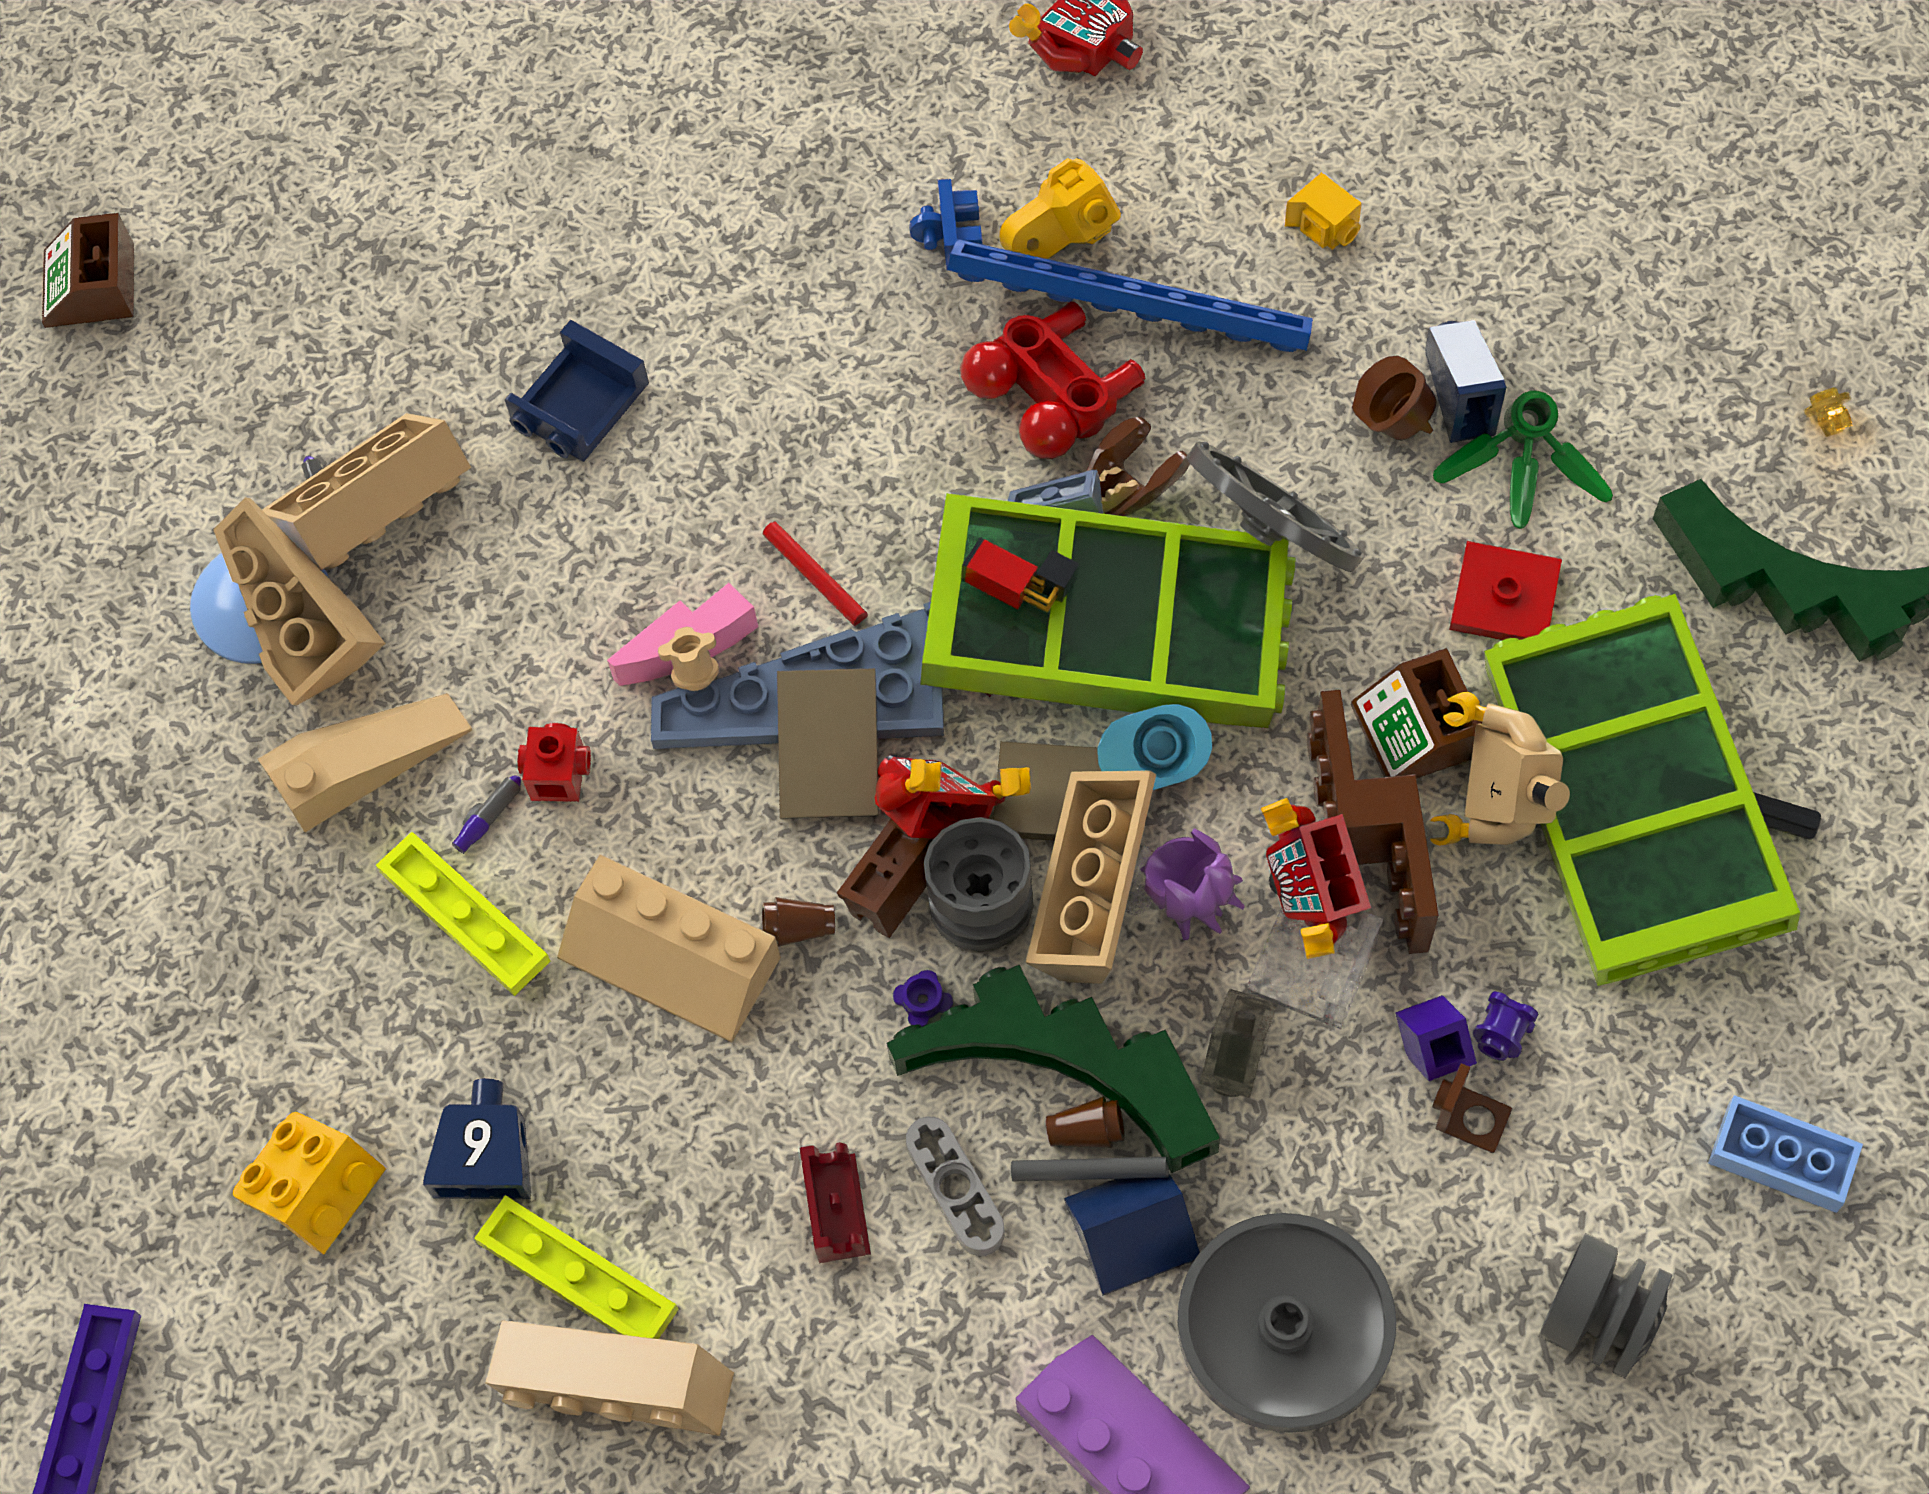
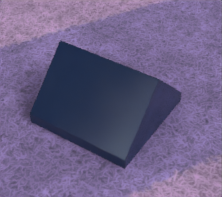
(1133, 1230)

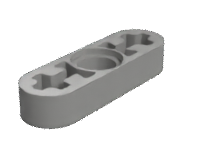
(985, 1211)

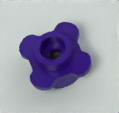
(925, 984)

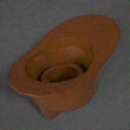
(1394, 399)

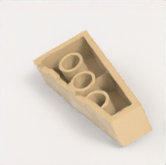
(610, 1376)

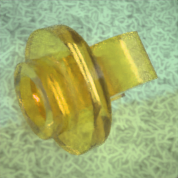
(1830, 410)

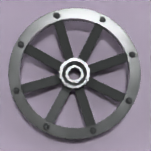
(1272, 510)

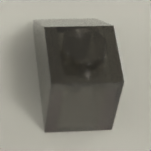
(1238, 1044)

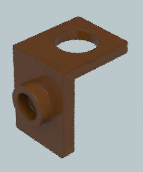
(1455, 1100)

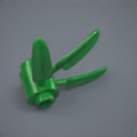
(1524, 468)

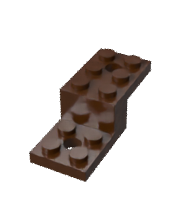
(1380, 819)

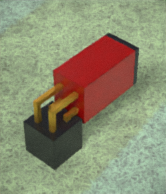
(1012, 577)

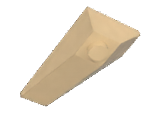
(347, 760)

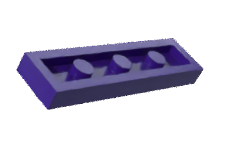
(88, 1401)

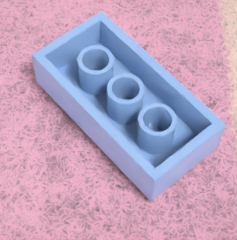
(1785, 1154)

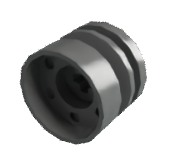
(979, 859)
(1606, 1306)

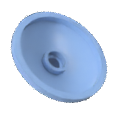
(219, 615)

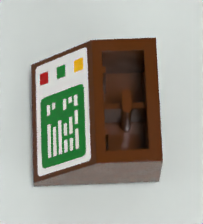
(89, 272)
(1406, 720)

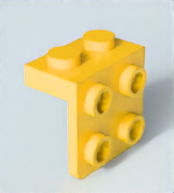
(309, 1179)

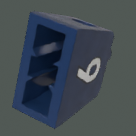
(480, 1149)

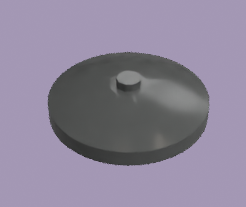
(1286, 1322)

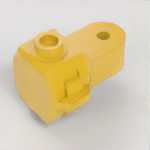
(1069, 209)

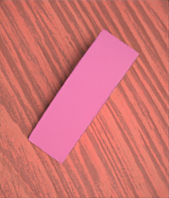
(724, 615)

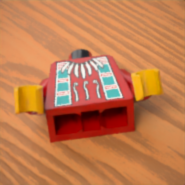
(1080, 34)
(931, 795)
(1314, 873)

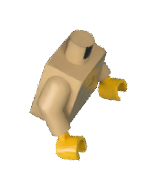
(1510, 778)

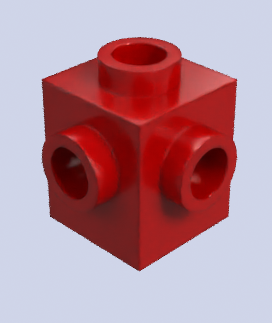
(553, 763)

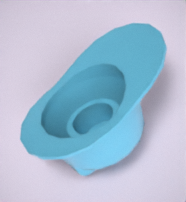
(1162, 739)

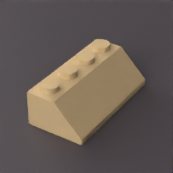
(369, 489)
(1090, 874)
(667, 948)

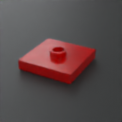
(1504, 592)

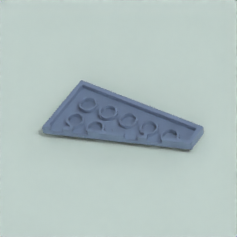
(745, 704)

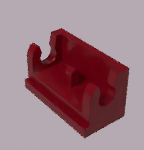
(835, 1203)

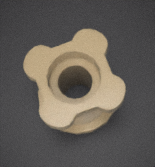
(690, 659)

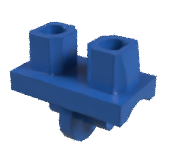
(954, 207)

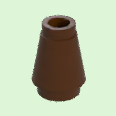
(797, 920)
(1087, 1125)

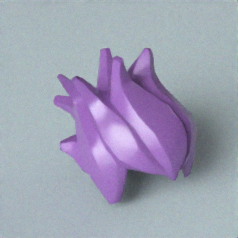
(1191, 880)

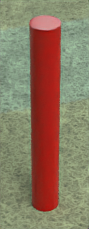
(814, 573)

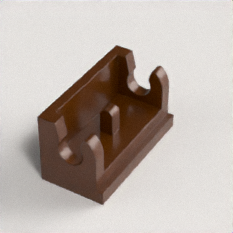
(887, 879)

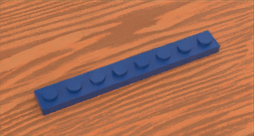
(1114, 292)

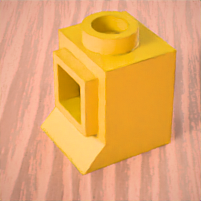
(1324, 213)

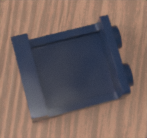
(579, 393)

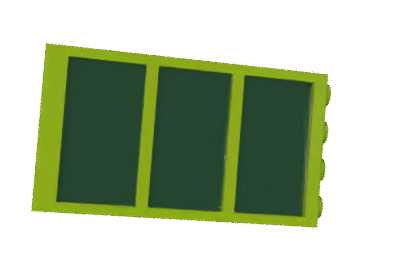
(1147, 624)
(1660, 818)

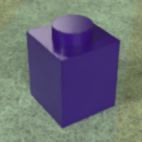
(1435, 1037)

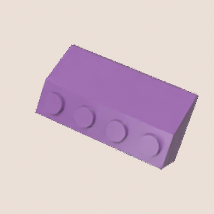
(1119, 1429)

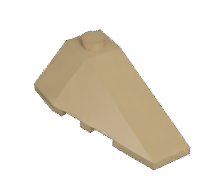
(301, 618)

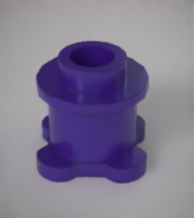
(1504, 1027)

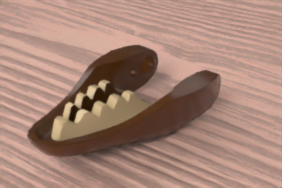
(1120, 490)

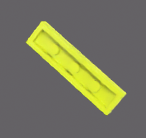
(463, 913)
(575, 1272)

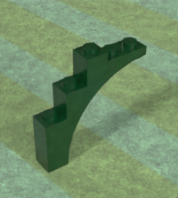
(1800, 592)
(1075, 1042)

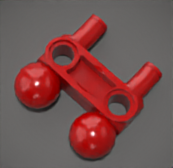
(1052, 376)

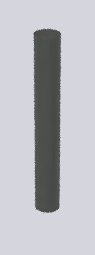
(1090, 1169)

